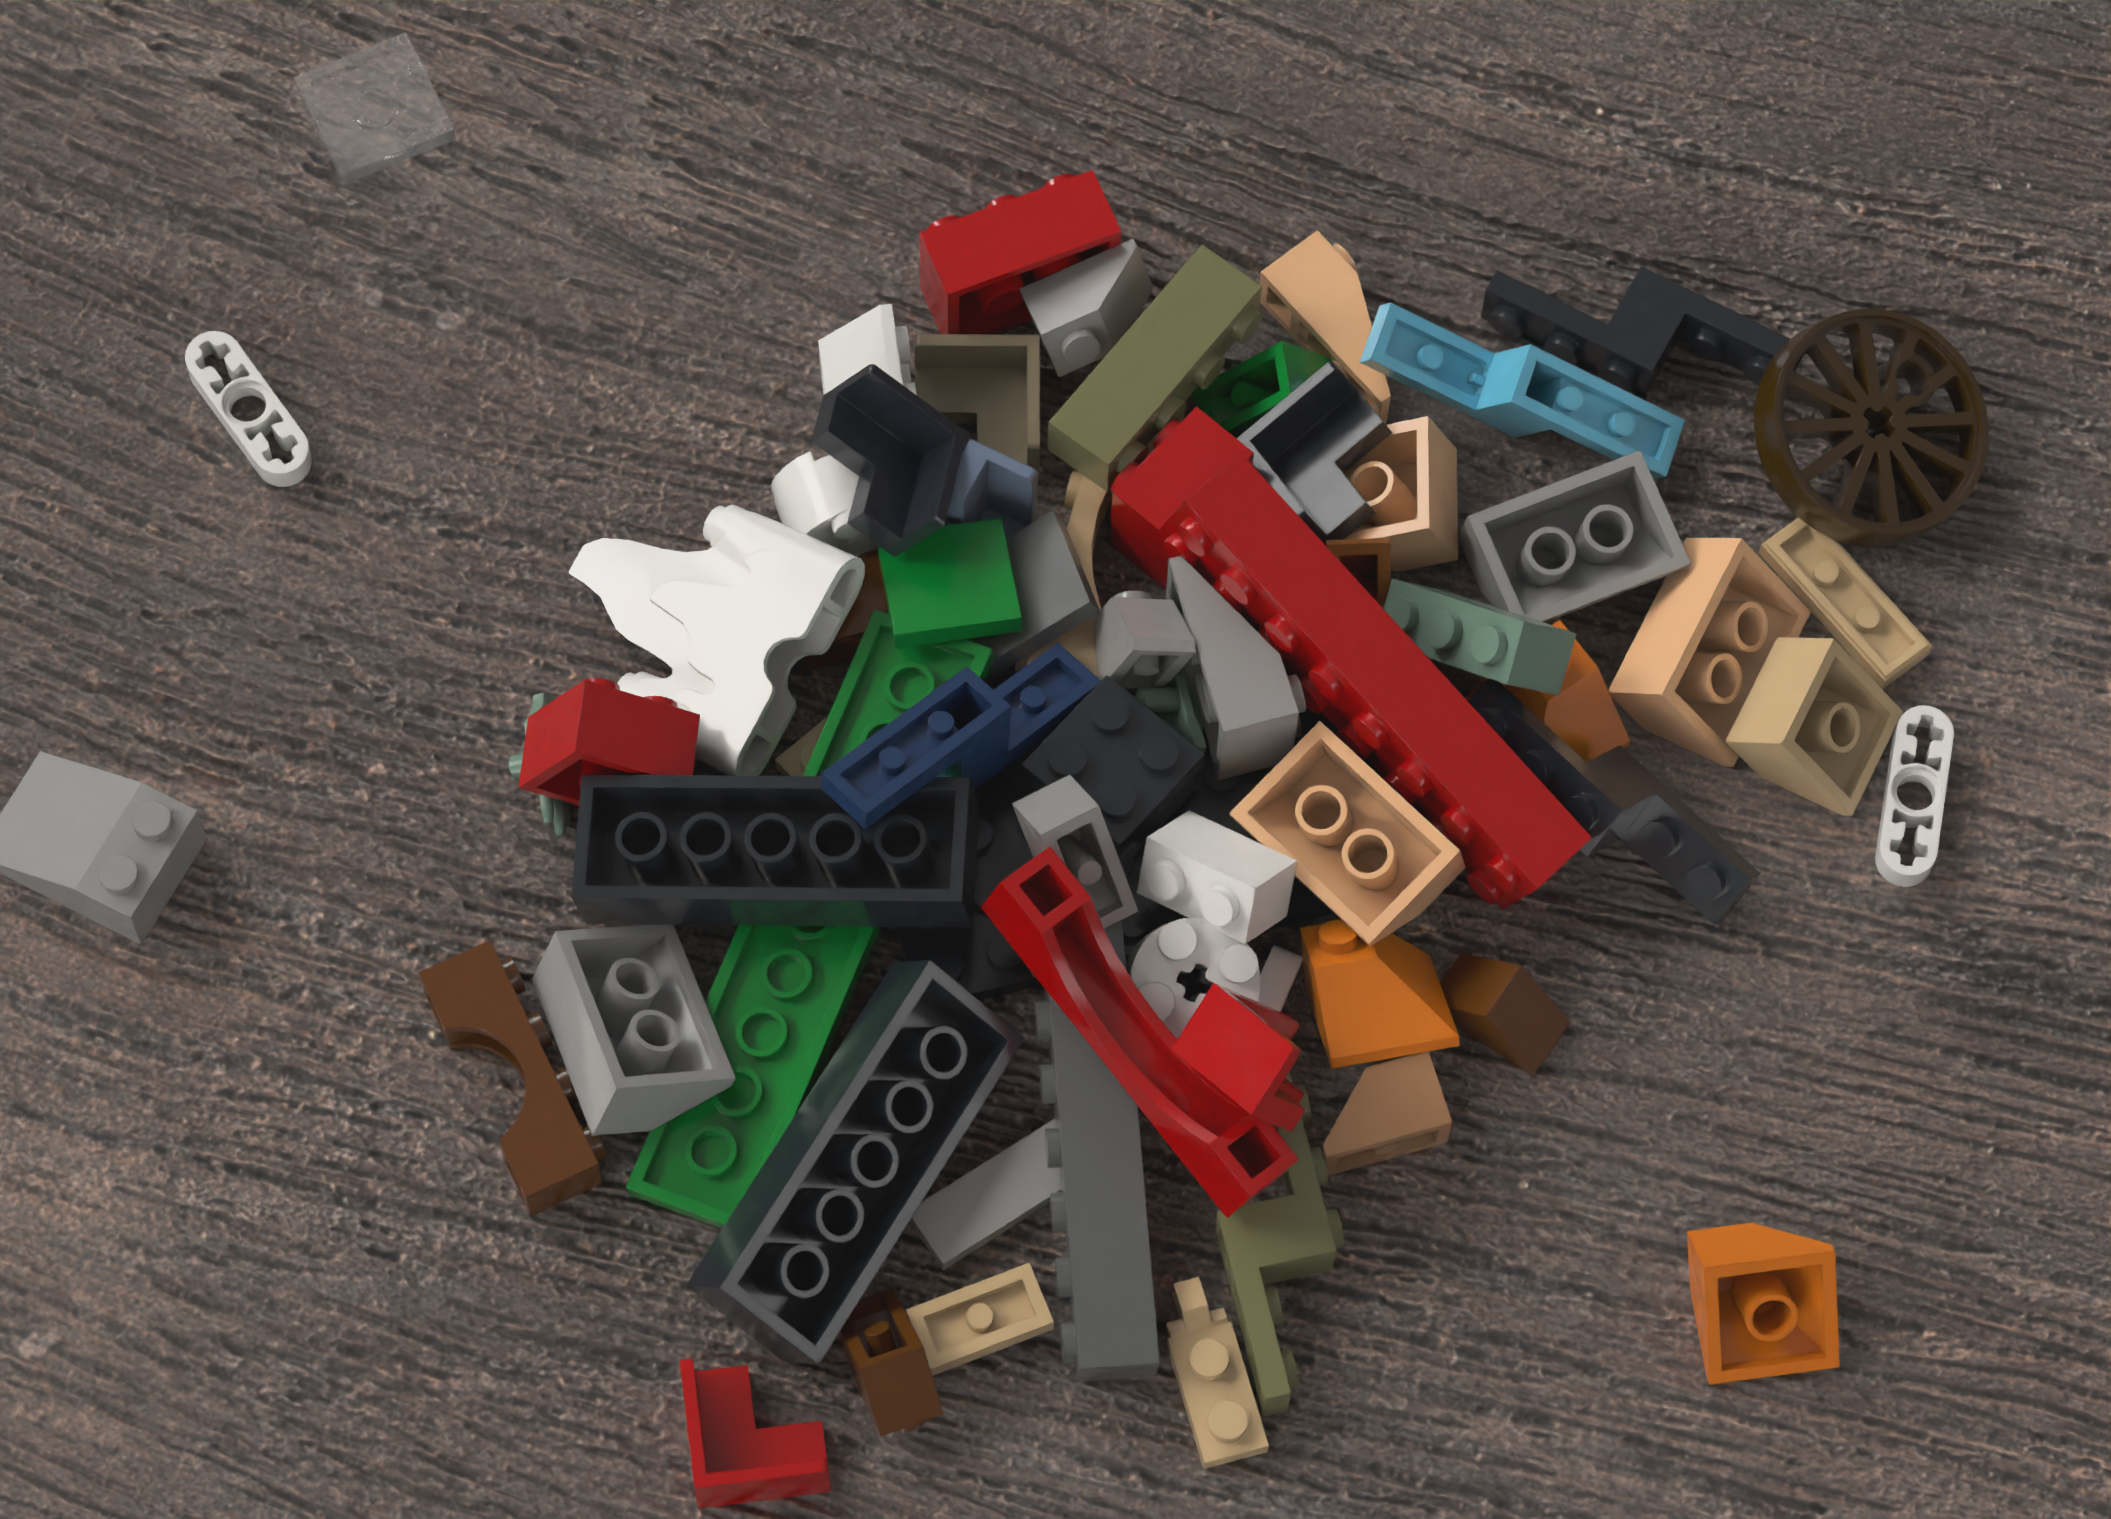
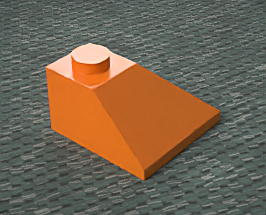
(1582, 711)
(1373, 998)
(1762, 1302)

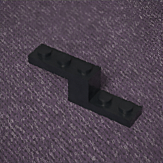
(1639, 334)
(1624, 801)

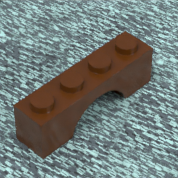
(480, 1010)

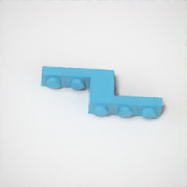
(1520, 389)

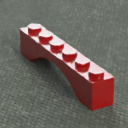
(1066, 948)

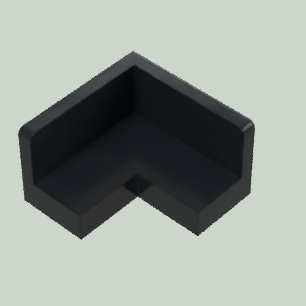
(1310, 445)
(900, 452)

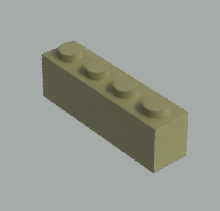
(1156, 368)

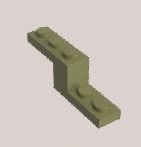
(1275, 1244)

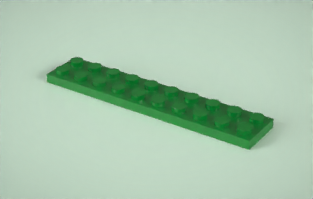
(787, 985)

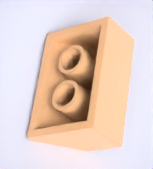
(1706, 646)
(1350, 836)

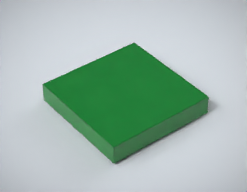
(952, 586)

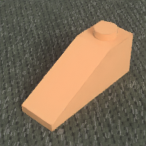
(1323, 307)

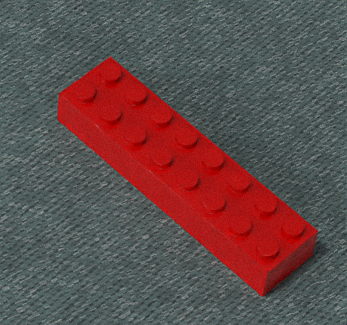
(1374, 683)

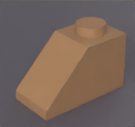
(1389, 1114)

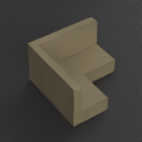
(985, 383)

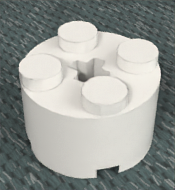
(818, 501)
(1178, 950)

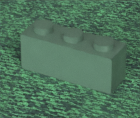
(1481, 637)

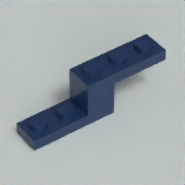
(958, 733)

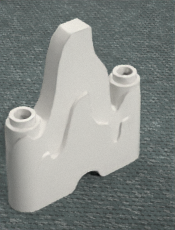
(726, 623)

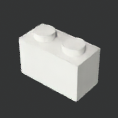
(1217, 876)

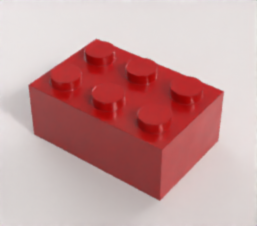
(982, 259)

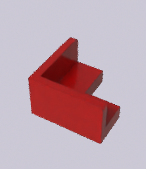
(1245, 1054)
(736, 1460)

